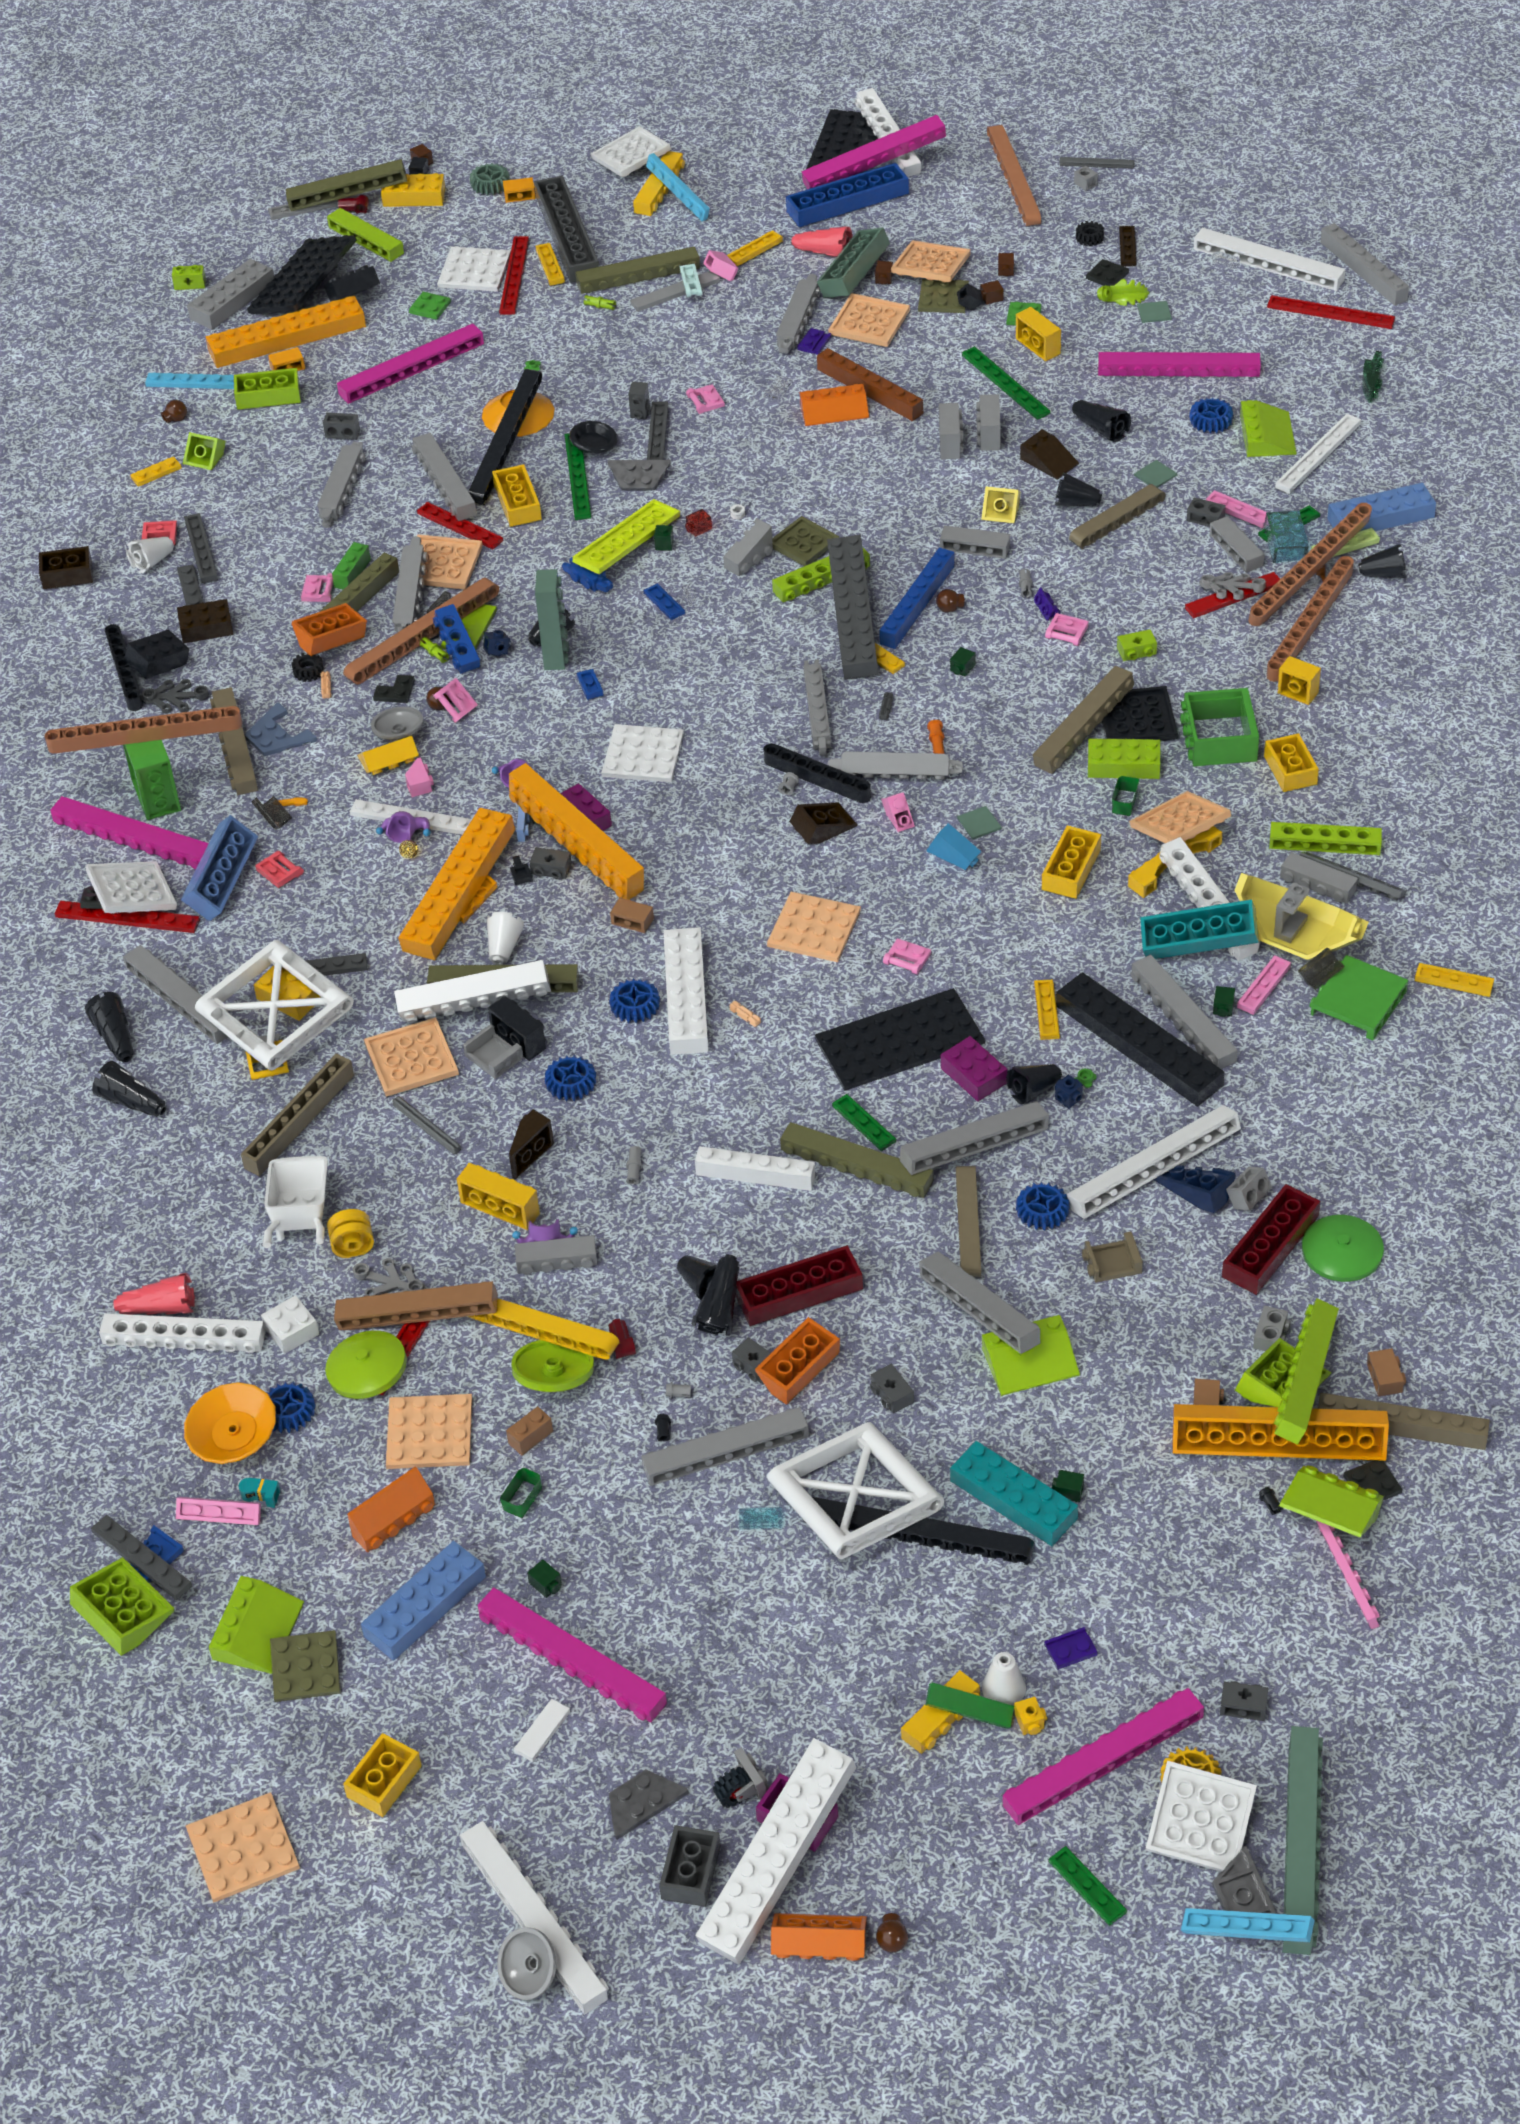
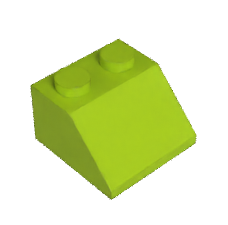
(203, 451)

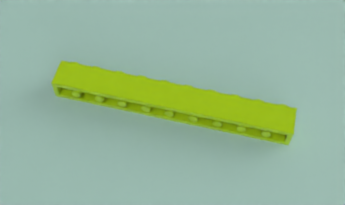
(1305, 1371)

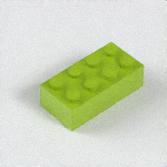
(267, 388)
(1124, 758)

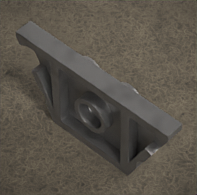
(638, 474)
(641, 1800)
(1241, 1886)

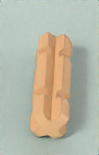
(325, 684)
(745, 1013)

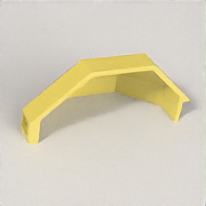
(1324, 928)

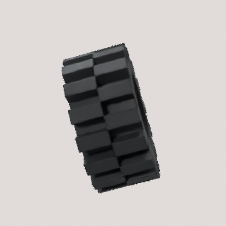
(1089, 233)
(307, 673)

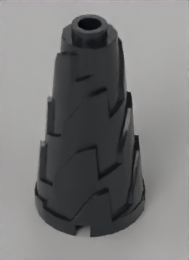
(1103, 419)
(111, 1024)
(122, 1088)
(717, 1305)

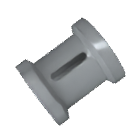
(788, 784)

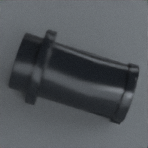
(663, 1422)
(1267, 1495)

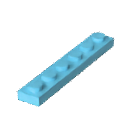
(678, 187)
(190, 380)
(1248, 1925)

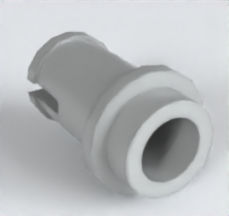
(678, 1390)

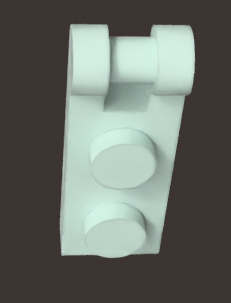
(690, 280)

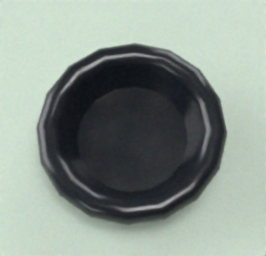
(593, 437)

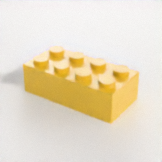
(417, 191)
(517, 495)
(1071, 862)
(498, 1195)

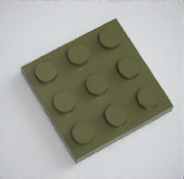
(940, 296)
(803, 541)
(305, 1666)

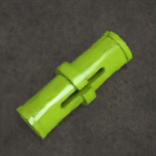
(599, 302)
(434, 649)

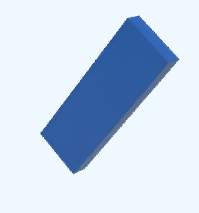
(664, 601)

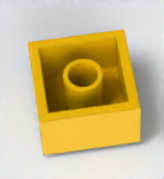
(1299, 680)

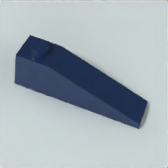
(1199, 1186)

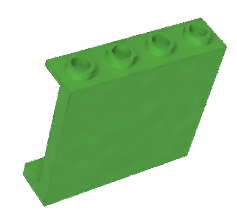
(1360, 995)

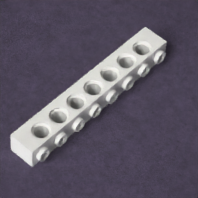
(883, 125)
(1198, 884)
(182, 1332)

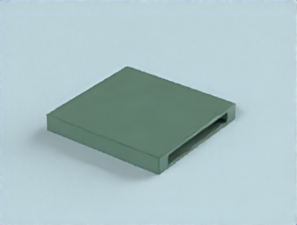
(1154, 311)
(1155, 474)
(979, 822)

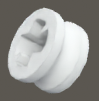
(737, 515)

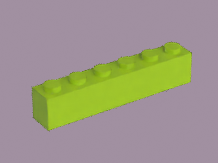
(366, 234)

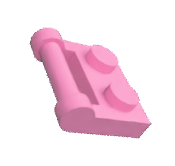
(709, 396)
(313, 586)
(1068, 625)
(458, 696)
(909, 952)

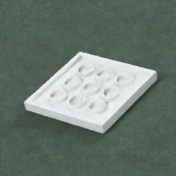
(630, 151)
(474, 268)
(642, 753)
(131, 887)
(1200, 1817)

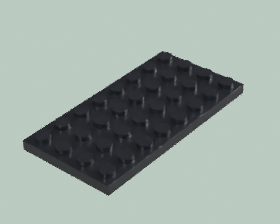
(841, 134)
(301, 274)
(897, 1039)

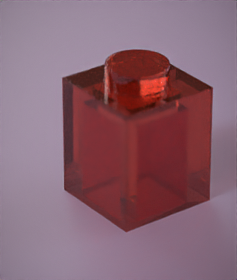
(698, 522)

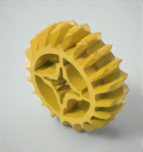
(1193, 1759)

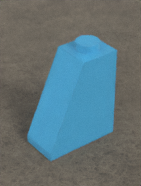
(954, 848)

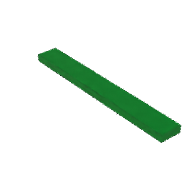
(1006, 383)
(578, 481)

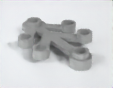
(1227, 581)
(390, 1283)

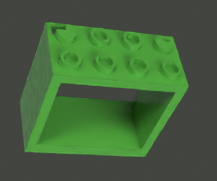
(1217, 705)
(152, 778)

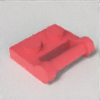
(160, 529)
(275, 872)

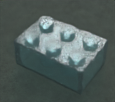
(1285, 536)

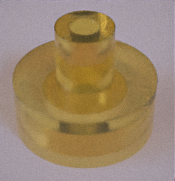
(408, 849)

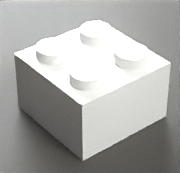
(290, 1324)

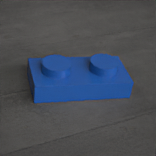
(589, 684)

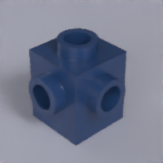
(496, 643)
(1068, 1091)

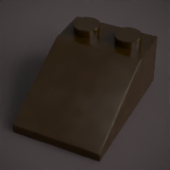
(1047, 454)
(821, 821)
(530, 1142)

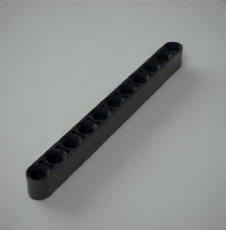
(505, 434)
(941, 1534)

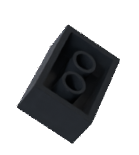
(351, 283)
(157, 654)
(517, 1027)

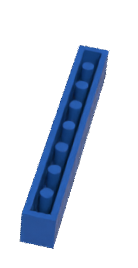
(917, 598)

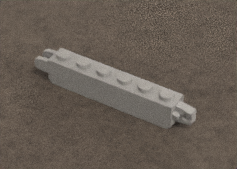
(797, 313)
(340, 483)
(409, 584)
(817, 707)
(897, 764)

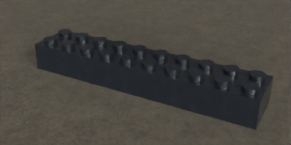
(1140, 1039)

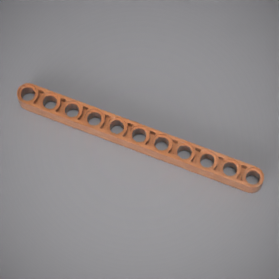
(1014, 175)
(1310, 564)
(1311, 615)
(410, 636)
(143, 729)

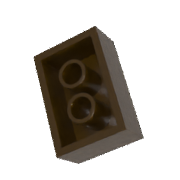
(65, 567)
(205, 621)

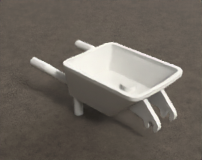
(295, 1196)

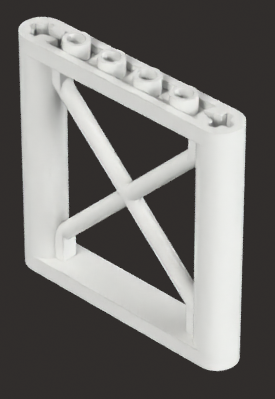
(267, 1053)
(840, 1541)

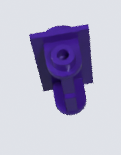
(1045, 604)

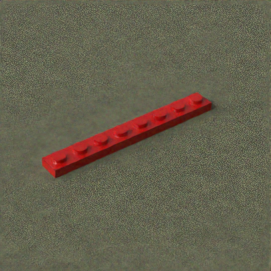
(144, 919)

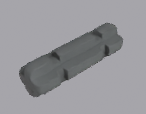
(886, 706)

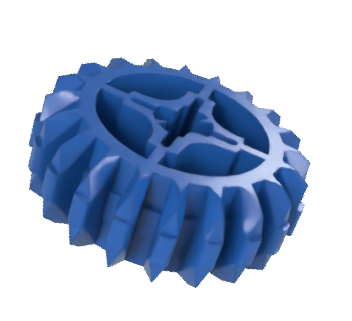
(1211, 415)
(645, 1004)
(571, 1081)
(1042, 1210)
(292, 1411)

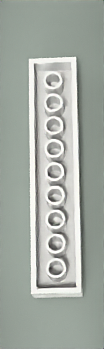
(776, 1851)

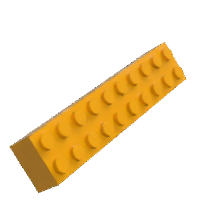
(285, 331)
(576, 832)
(457, 883)
(1252, 1430)

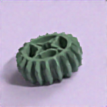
(489, 178)

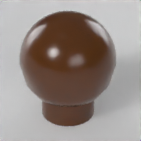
(174, 411)
(949, 600)
(432, 702)
(891, 1934)

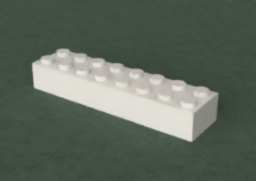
(472, 991)
(685, 991)

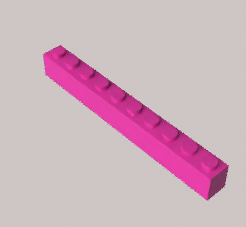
(875, 152)
(410, 363)
(1179, 364)
(128, 831)
(572, 1655)
(1102, 1756)

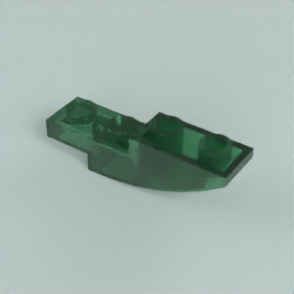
(1371, 376)

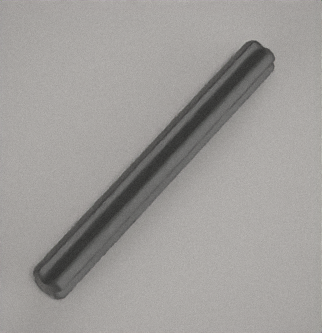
(1097, 162)
(425, 1124)

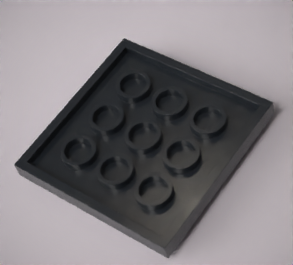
(1142, 715)

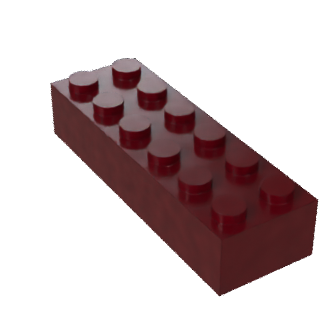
(1270, 1239)
(799, 1285)

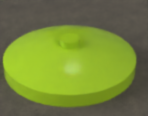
(366, 1364)
(550, 1367)

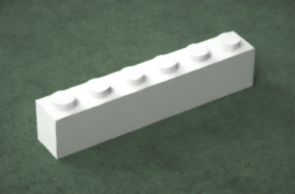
(755, 1168)

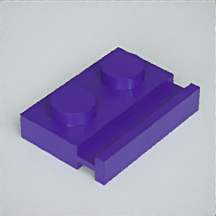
(814, 341)
(1070, 1648)

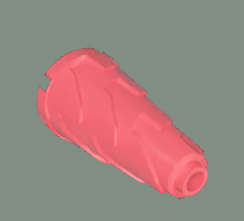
(823, 241)
(167, 1296)

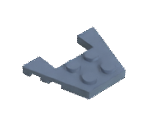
(271, 738)

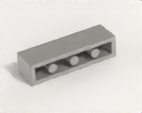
(975, 542)
(1237, 544)
(1319, 877)
(555, 1254)

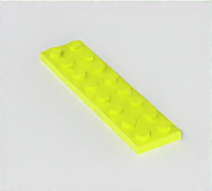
(625, 536)

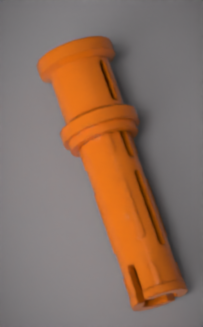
(936, 736)

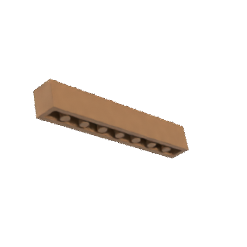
(416, 1306)

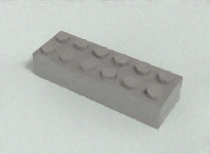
(230, 294)

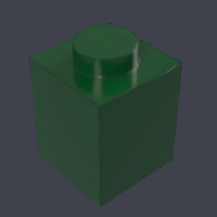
(663, 537)
(962, 661)
(1223, 1001)
(1069, 1485)
(544, 1578)

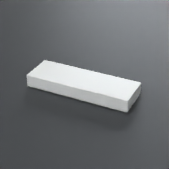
(542, 1730)

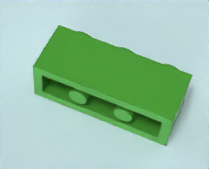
(351, 565)

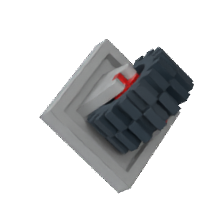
(740, 1781)

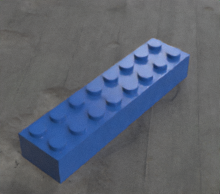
(847, 194)

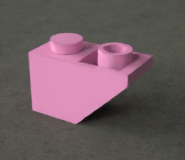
(720, 264)
(418, 779)
(898, 811)

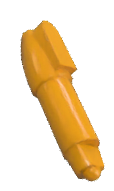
(297, 801)

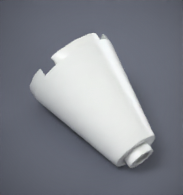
(148, 552)
(502, 936)
(1004, 1680)

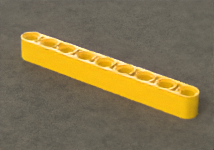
(551, 1329)

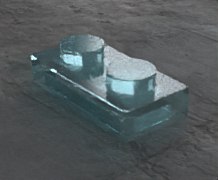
(760, 1518)

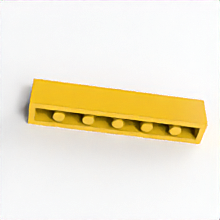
(653, 189)

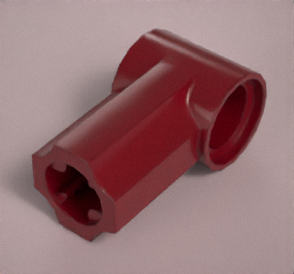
(357, 204)
(626, 1344)

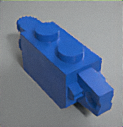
(587, 578)

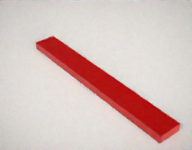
(514, 275)
(1331, 312)

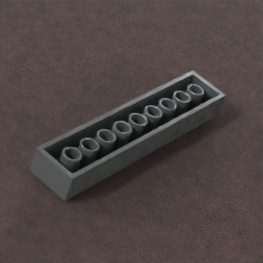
(565, 226)
(852, 607)

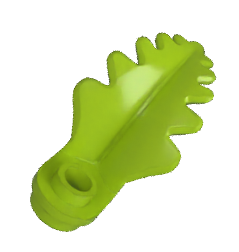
(1123, 292)

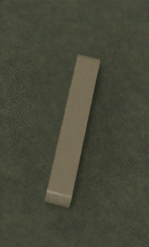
(1116, 515)
(968, 1220)

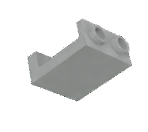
(1288, 918)
(492, 1052)

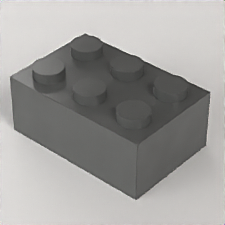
(690, 1866)

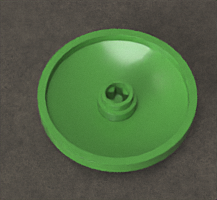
(1342, 1248)

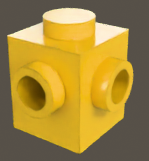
(1030, 1716)

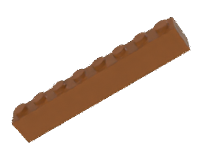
(875, 386)

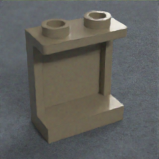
(1113, 1259)

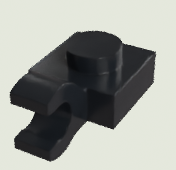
(520, 872)

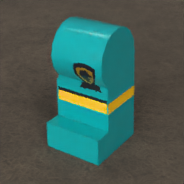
(260, 1490)

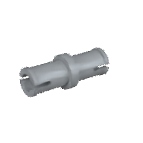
(1025, 583)
(634, 1165)

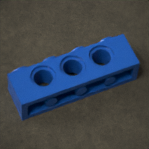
(449, 616)

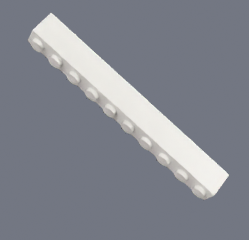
(1271, 259)
(1153, 1161)
(530, 1911)

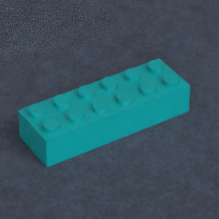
(1199, 929)
(1014, 1493)

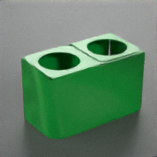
(1126, 784)
(522, 1475)

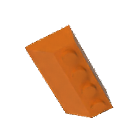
(834, 404)
(329, 629)
(798, 1360)
(390, 1510)
(818, 1936)

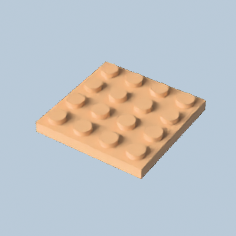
(931, 261)
(869, 320)
(449, 560)
(1180, 817)
(814, 926)
(411, 1057)
(429, 1431)
(242, 1847)

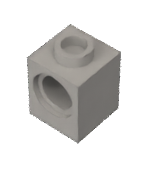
(1085, 178)

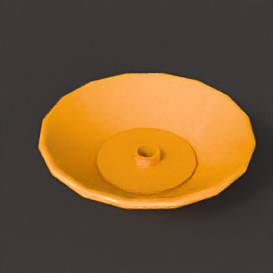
(538, 416)
(228, 1409)

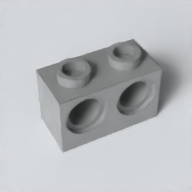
(1249, 1188)
(1270, 1327)

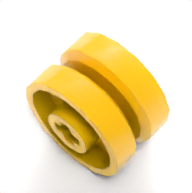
(350, 1233)

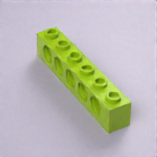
(806, 579)
(1325, 838)

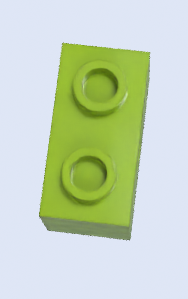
(188, 277)
(1137, 645)

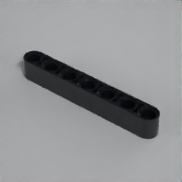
(123, 668)
(817, 773)

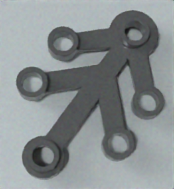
(173, 695)

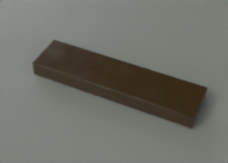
(1127, 246)

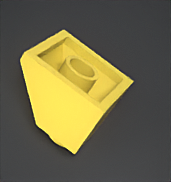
(1000, 504)

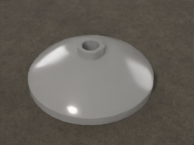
(397, 723)
(526, 1963)

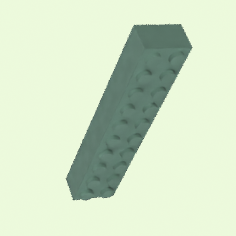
(1302, 1831)

